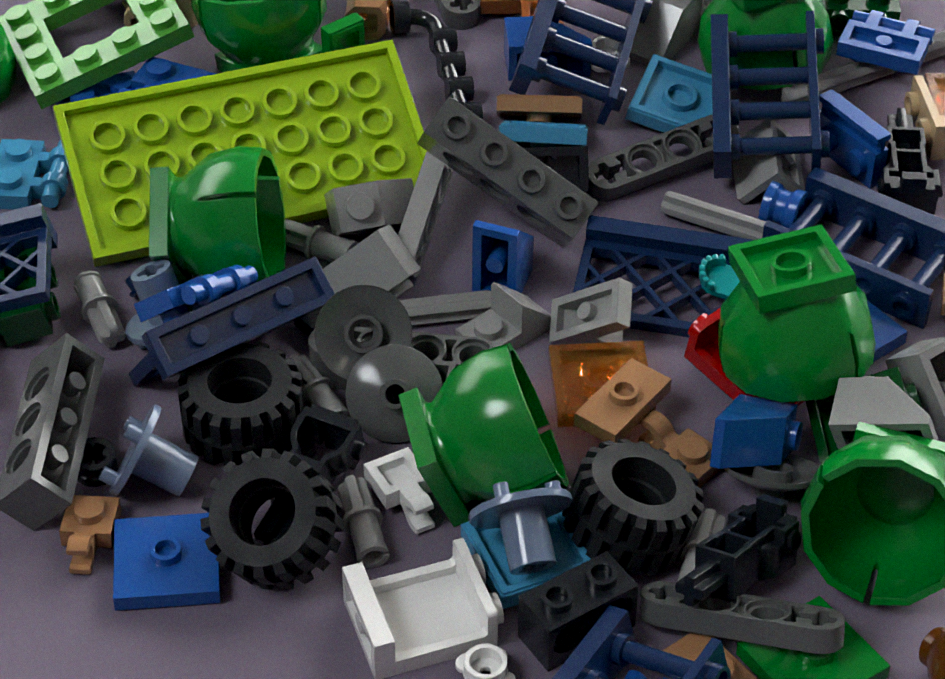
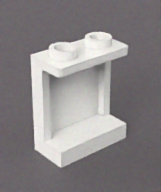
(422, 612)

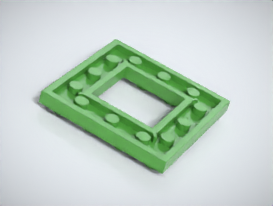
(56, 78)

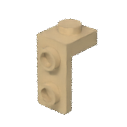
(925, 115)

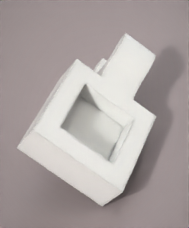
(399, 482)

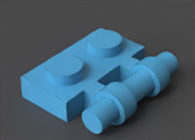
(21, 169)

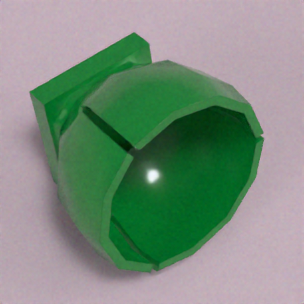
(766, 17)
(259, 30)
(219, 215)
(794, 318)
(482, 433)
(879, 510)

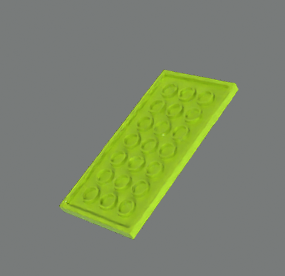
(321, 116)

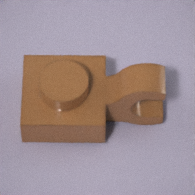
(687, 447)
(88, 525)

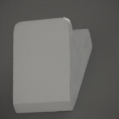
(592, 314)
(511, 319)

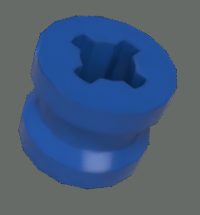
(782, 205)

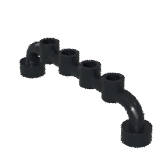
(444, 44)

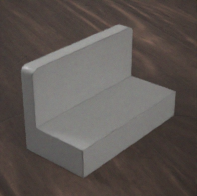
(756, 172)

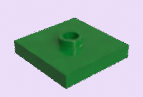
(853, 661)

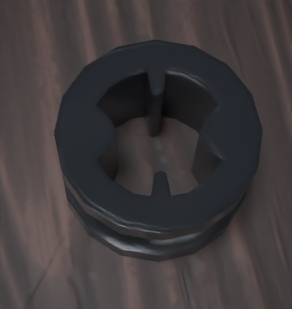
(95, 450)

